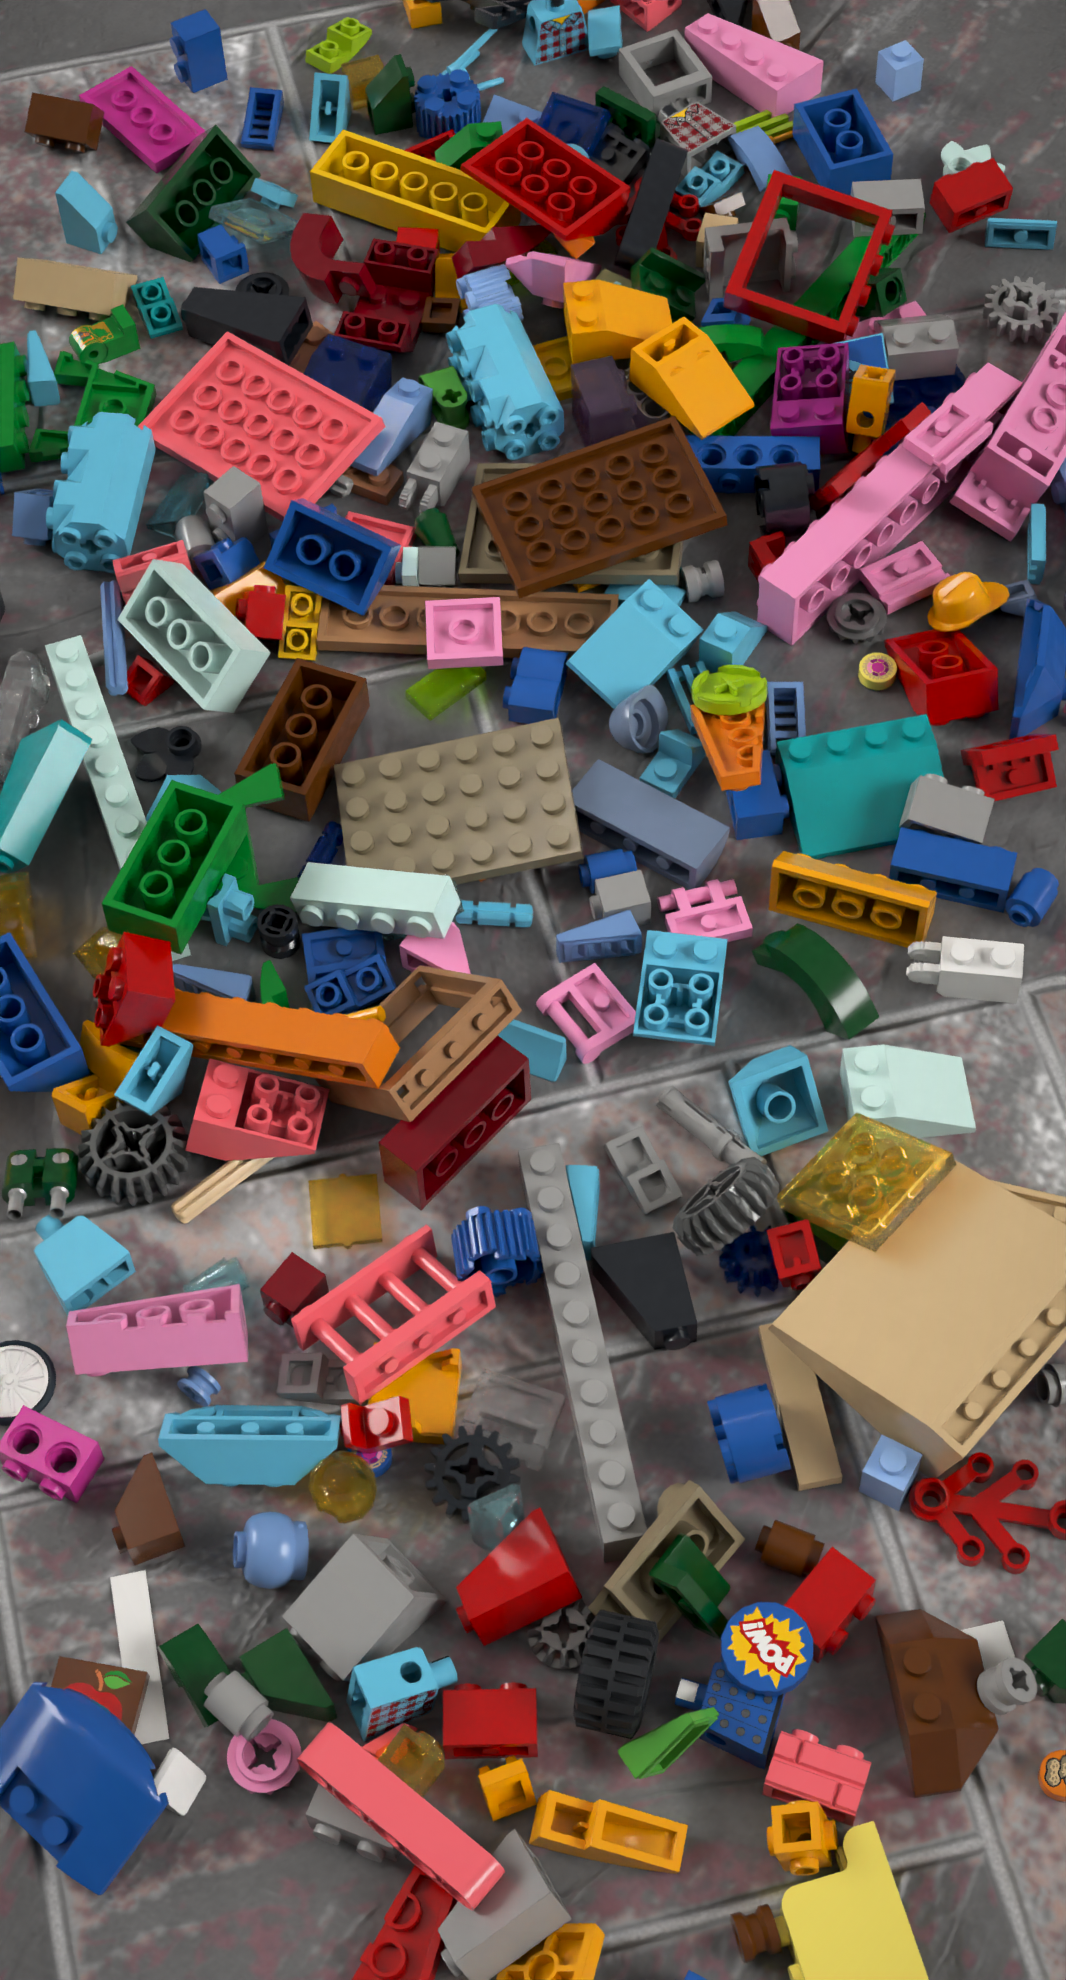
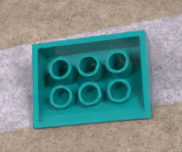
(854, 782)

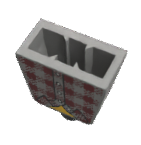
(697, 131)

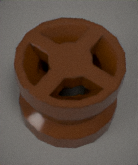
(755, 1933)

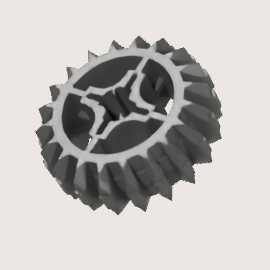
(126, 1172)
(726, 1206)

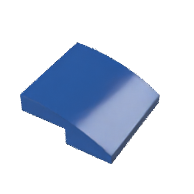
(339, 949)

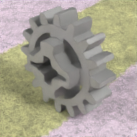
(1021, 309)

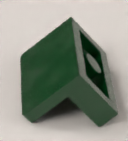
(692, 1585)

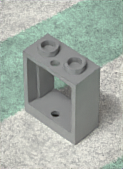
(692, 88)

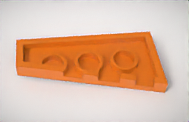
(732, 745)

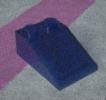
(352, 370)

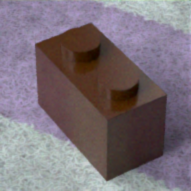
(64, 122)

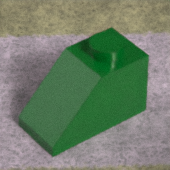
(467, 143)

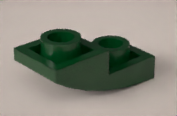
(193, 1666)

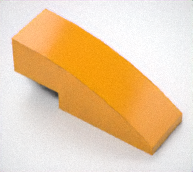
(608, 1833)

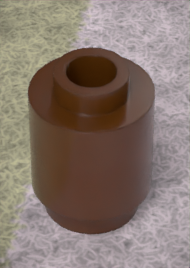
(789, 1548)

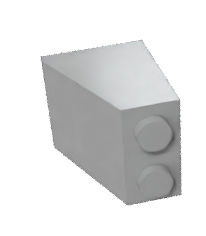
(362, 1605)

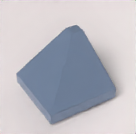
(1018, 597)

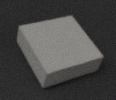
(437, 565)

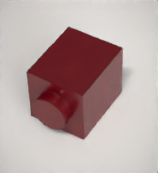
(292, 1289)

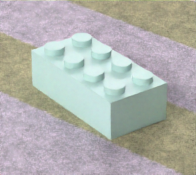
(193, 636)

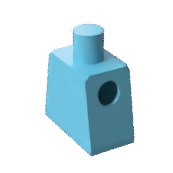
(80, 1261)

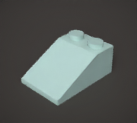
(907, 1089)

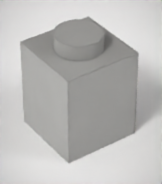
(620, 894)

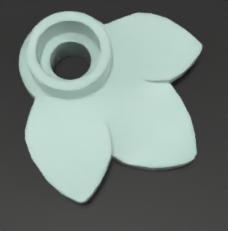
(958, 159)

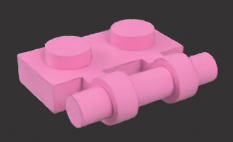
(719, 919)

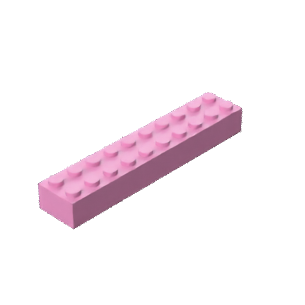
(870, 520)

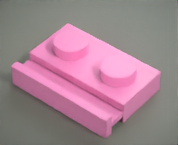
(947, 435)
(903, 577)

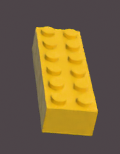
(406, 191)

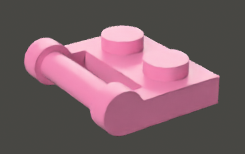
(598, 1003)

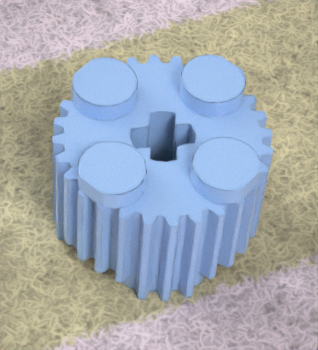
(488, 288)

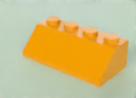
(850, 899)

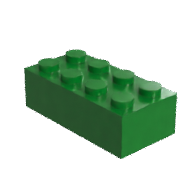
(176, 865)

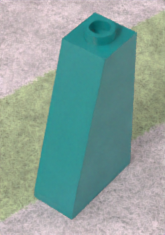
(35, 789)

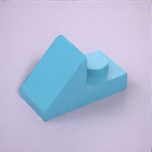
(674, 762)

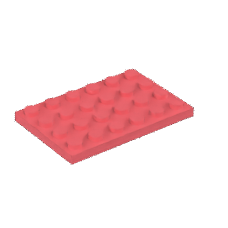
(263, 420)

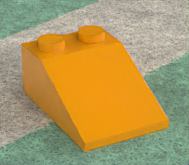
(610, 318)

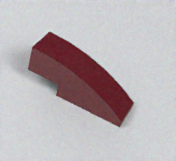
(496, 247)

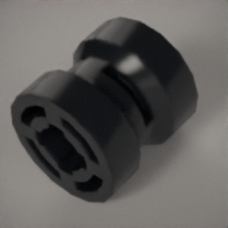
(279, 931)

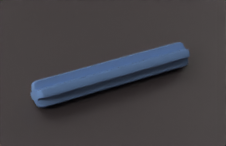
(113, 639)

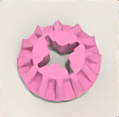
(262, 1779)

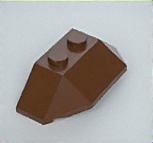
(935, 1699)

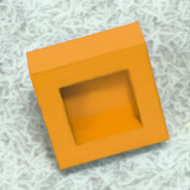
(507, 1788)

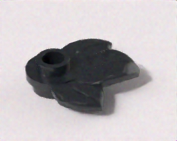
(164, 754)

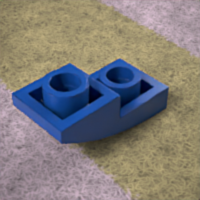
(352, 988)

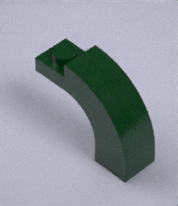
(822, 975)

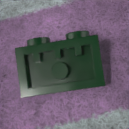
(629, 116)
(668, 278)

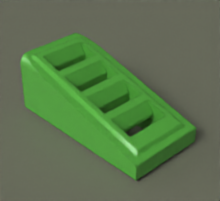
(662, 1746)

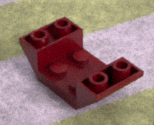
(396, 308)

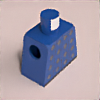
(744, 1720)

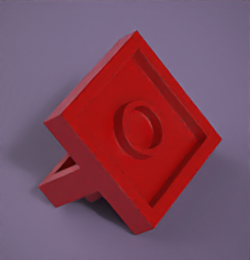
(1013, 765)

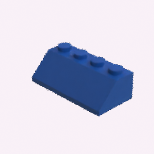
(34, 1038)

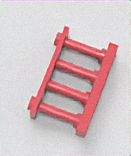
(411, 1342)

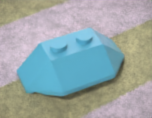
(250, 1442)

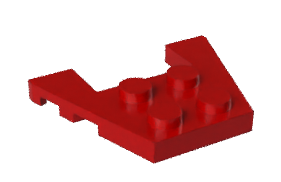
(866, 460)

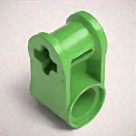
(448, 397)

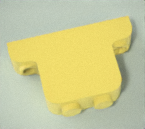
(850, 1920)

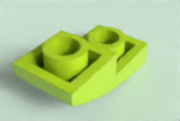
(342, 44)

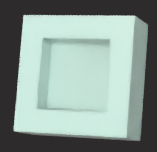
(408, 571)

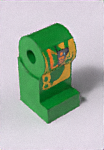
(107, 338)

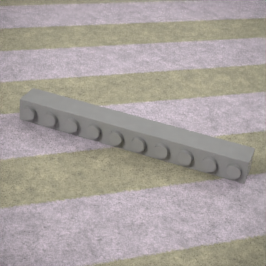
(582, 1353)

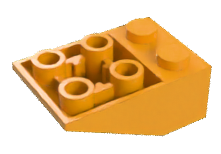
(689, 378)

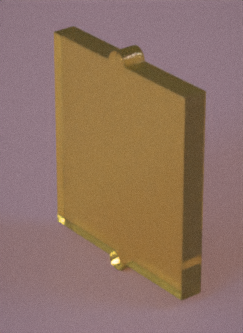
(345, 1211)

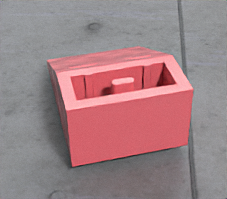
(255, 1115)

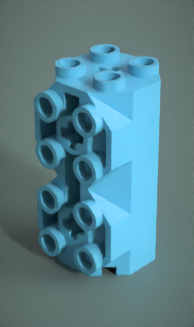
(506, 383)
(103, 492)

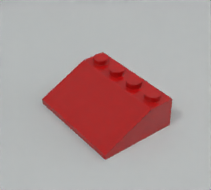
(550, 182)

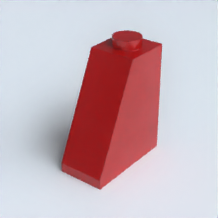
(517, 1582)

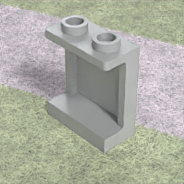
(725, 244)

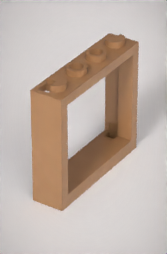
(483, 1013)

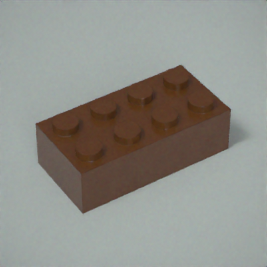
(307, 734)

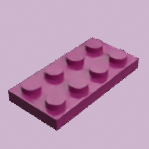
(143, 118)

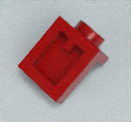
(765, 551)
(795, 1254)
(376, 1425)

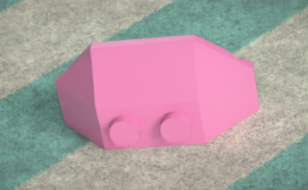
(546, 273)

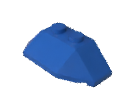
(1040, 669)

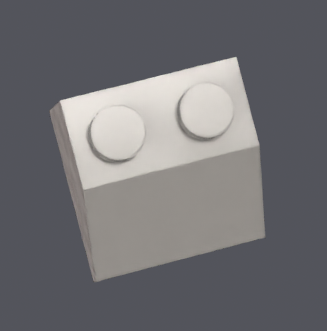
(920, 345)

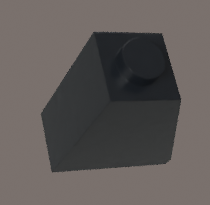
(649, 1287)

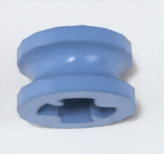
(199, 1386)

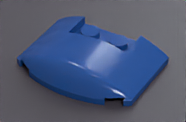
(77, 1782)

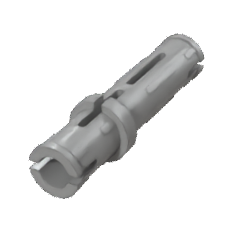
(724, 1143)

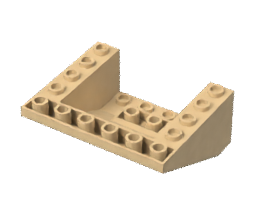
(940, 1318)

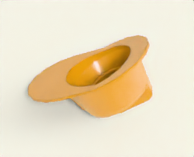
(963, 600)

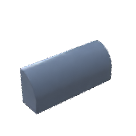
(650, 823)

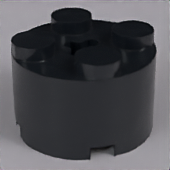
(783, 498)

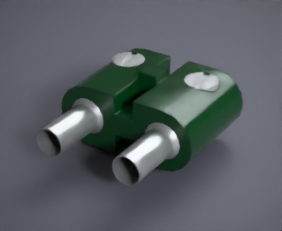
(40, 1177)

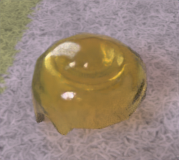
(343, 1486)

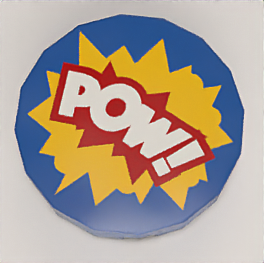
(766, 1649)

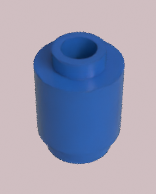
(605, 865)
(1032, 897)

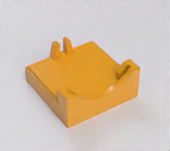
(432, 1395)
(564, 1955)

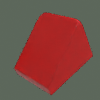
(146, 680)

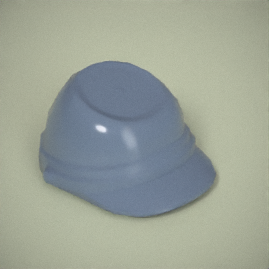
(639, 720)

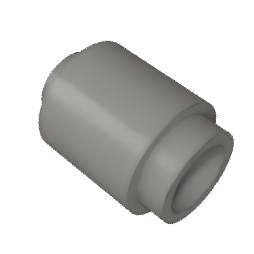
(195, 535)
(237, 1705)

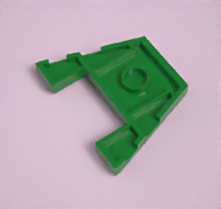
(102, 394)
(257, 790)

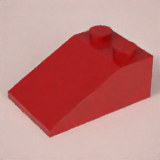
(944, 675)

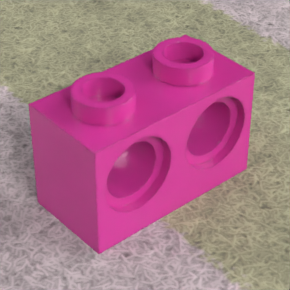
(55, 1447)

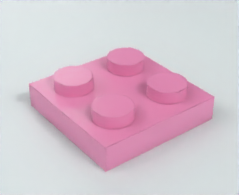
(464, 633)

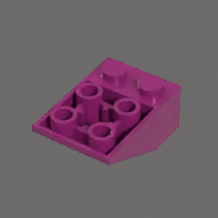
(813, 394)

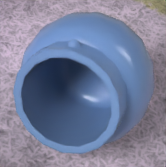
(271, 1550)

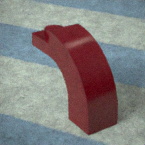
(313, 250)

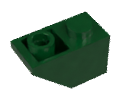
(390, 99)

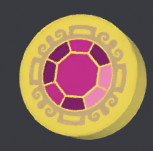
(877, 671)

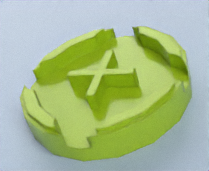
(730, 690)

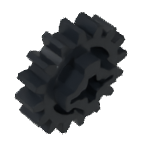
(452, 1469)

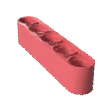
(401, 1816)

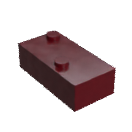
(456, 1124)

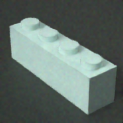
(376, 900)

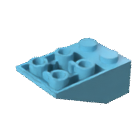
(680, 988)

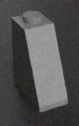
(509, 1919)

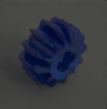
(740, 1266)

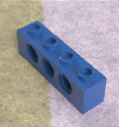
(732, 460)

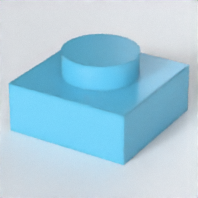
(273, 194)

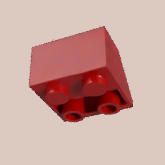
(134, 988)

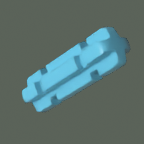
(496, 914)

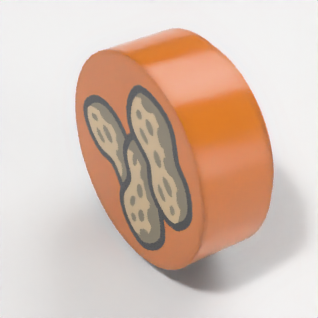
(1053, 1775)

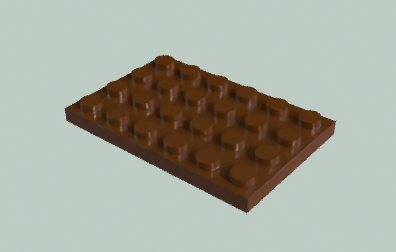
(598, 506)

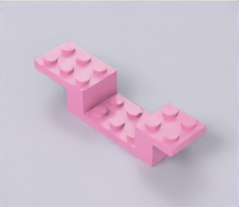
(1024, 449)

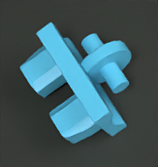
(231, 913)

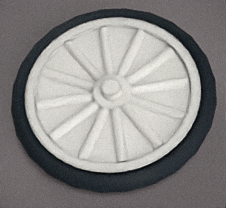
(25, 1379)

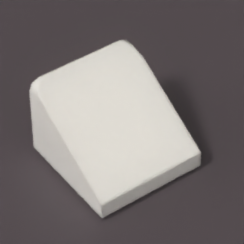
(179, 1780)

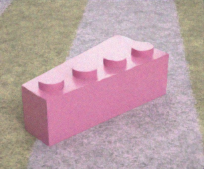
(754, 66)
(160, 1332)

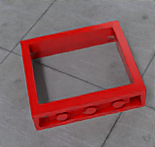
(785, 314)

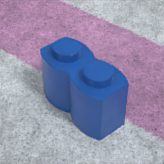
(536, 686)

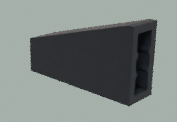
(264, 320)

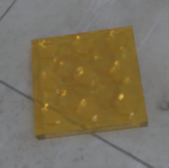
(866, 1181)

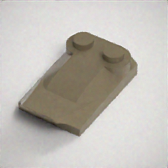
(680, 1510)

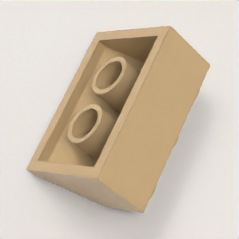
(71, 287)

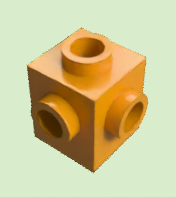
(792, 1826)

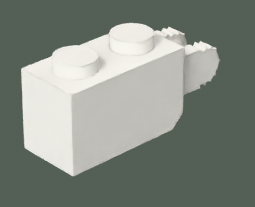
(969, 968)

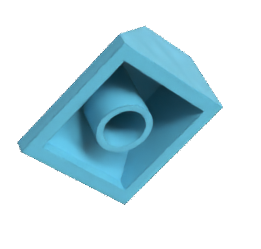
(777, 1101)

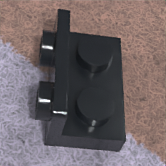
(619, 154)

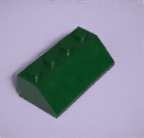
(180, 204)

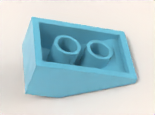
(635, 645)

